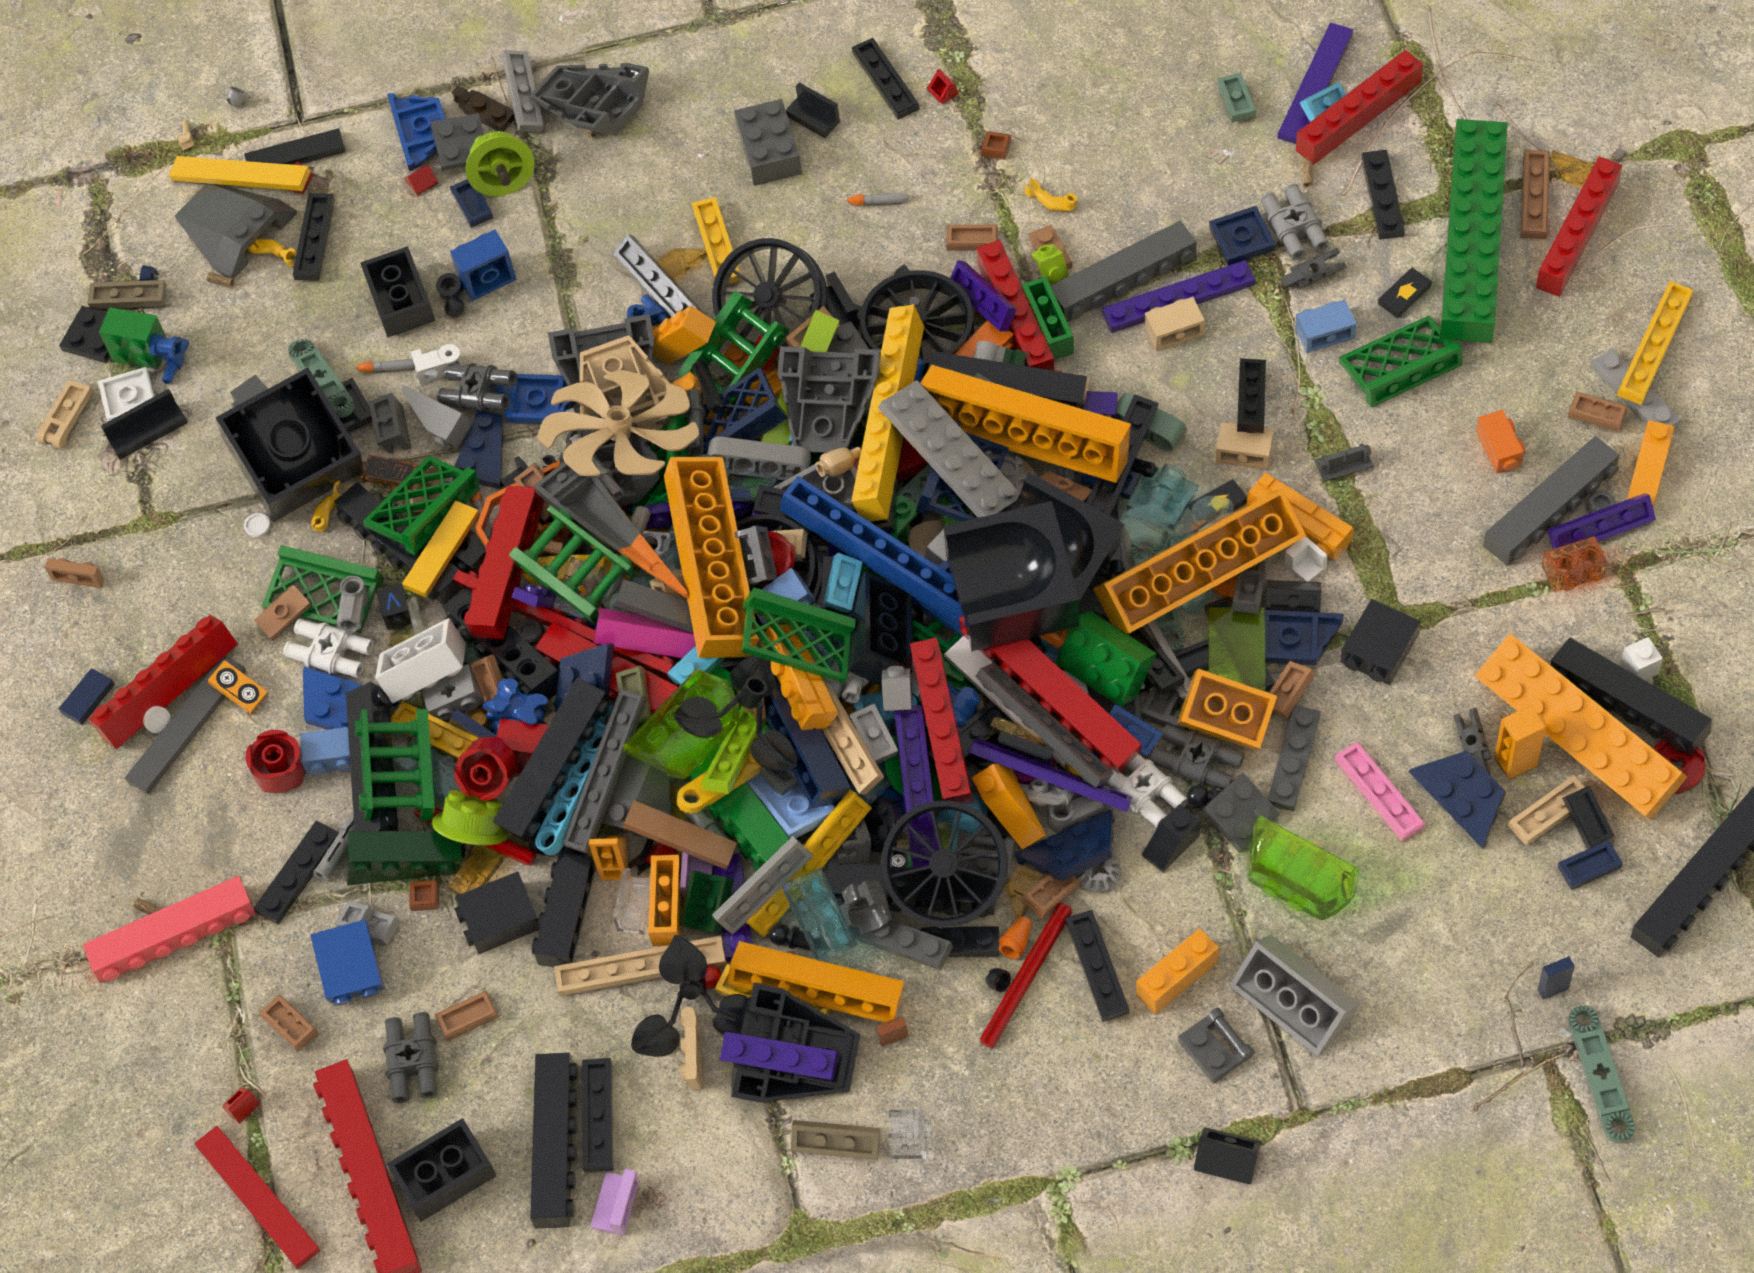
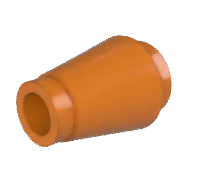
(1015, 939)

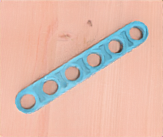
(562, 801)

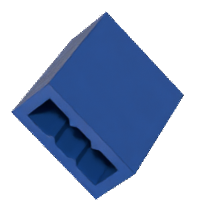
(347, 962)

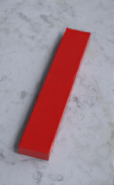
(257, 1197)

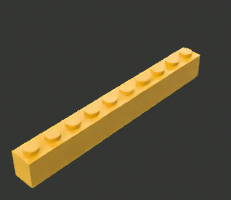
(882, 439)

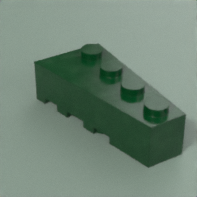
(400, 856)

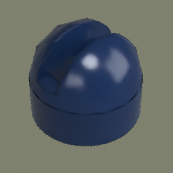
(147, 273)

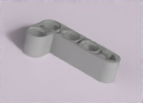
(759, 458)

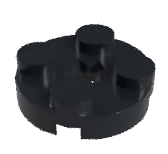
(881, 820)

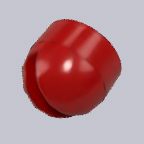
(712, 977)

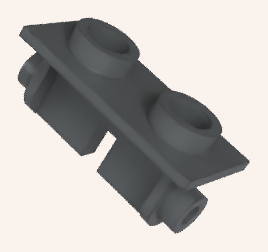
(1344, 462)

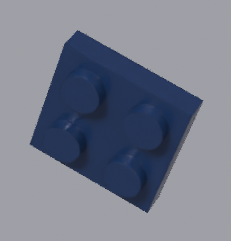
(1242, 235)

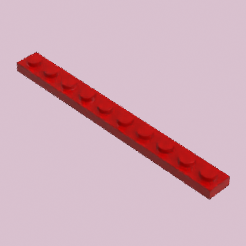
(647, 660)

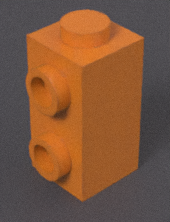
(1500, 441)

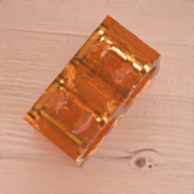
(1572, 558)

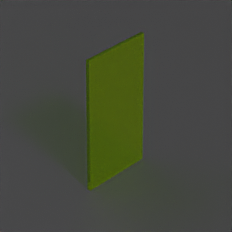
(1237, 646)

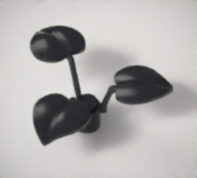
(754, 681)
(686, 966)

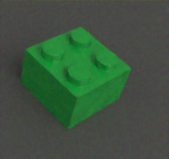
(129, 337)

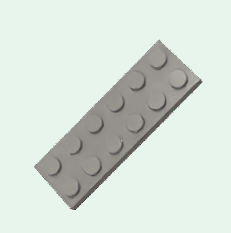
(949, 450)

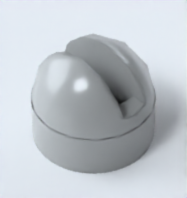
(235, 96)

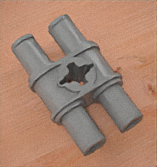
(1294, 221)

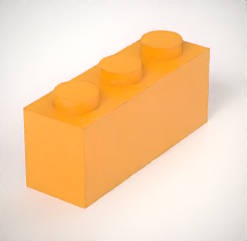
(681, 334)
(1520, 741)
(665, 899)
(1177, 971)

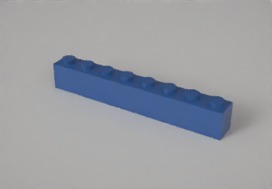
(872, 547)

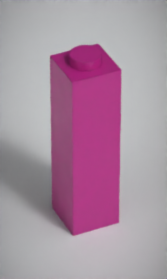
(642, 634)

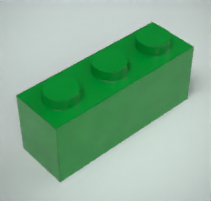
(1049, 317)

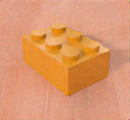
(1227, 710)

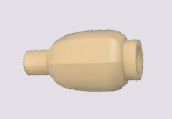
(837, 461)

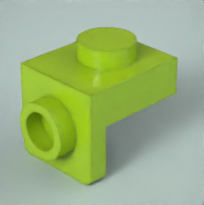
(1051, 263)

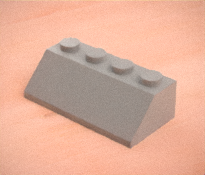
(1294, 994)

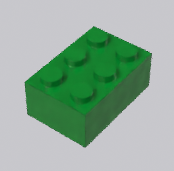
(1105, 659)

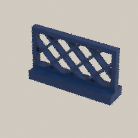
(757, 421)
(935, 483)

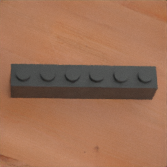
(1125, 270)
(1551, 501)

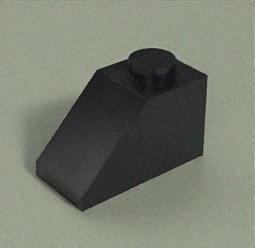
(1172, 838)

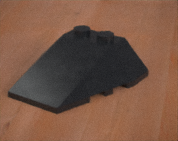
(783, 1017)

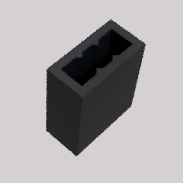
(1380, 642)
(496, 913)

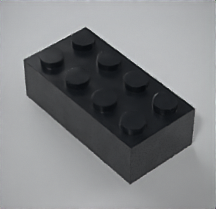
(881, 628)

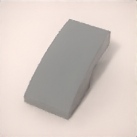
(381, 925)

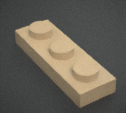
(1544, 813)

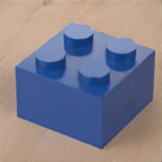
(483, 265)

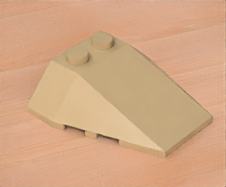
(627, 356)

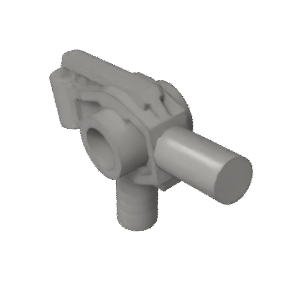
(1045, 793)

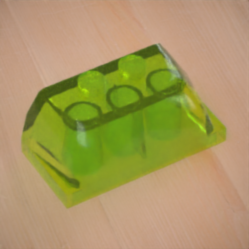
(670, 747)
(1299, 871)

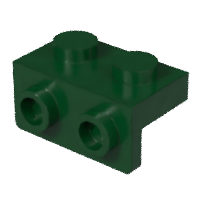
(702, 899)

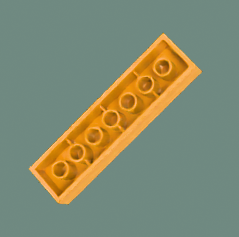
(1032, 424)
(709, 554)
(1200, 562)
(1582, 726)

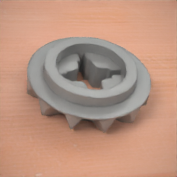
(1101, 882)

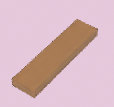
(1535, 194)
(679, 834)

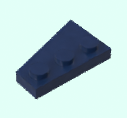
(484, 449)

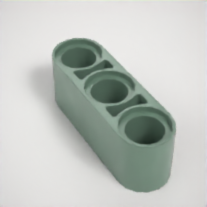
(1164, 429)

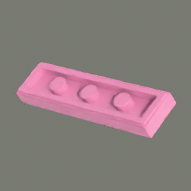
(1379, 791)

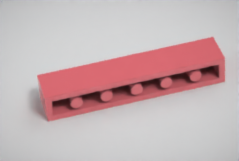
(169, 929)

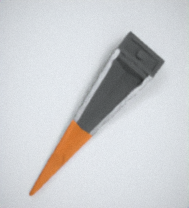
(602, 517)

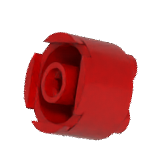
(275, 761)
(485, 768)

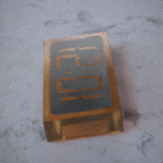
(387, 471)

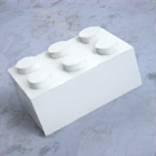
(421, 661)

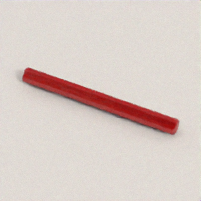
(1025, 975)

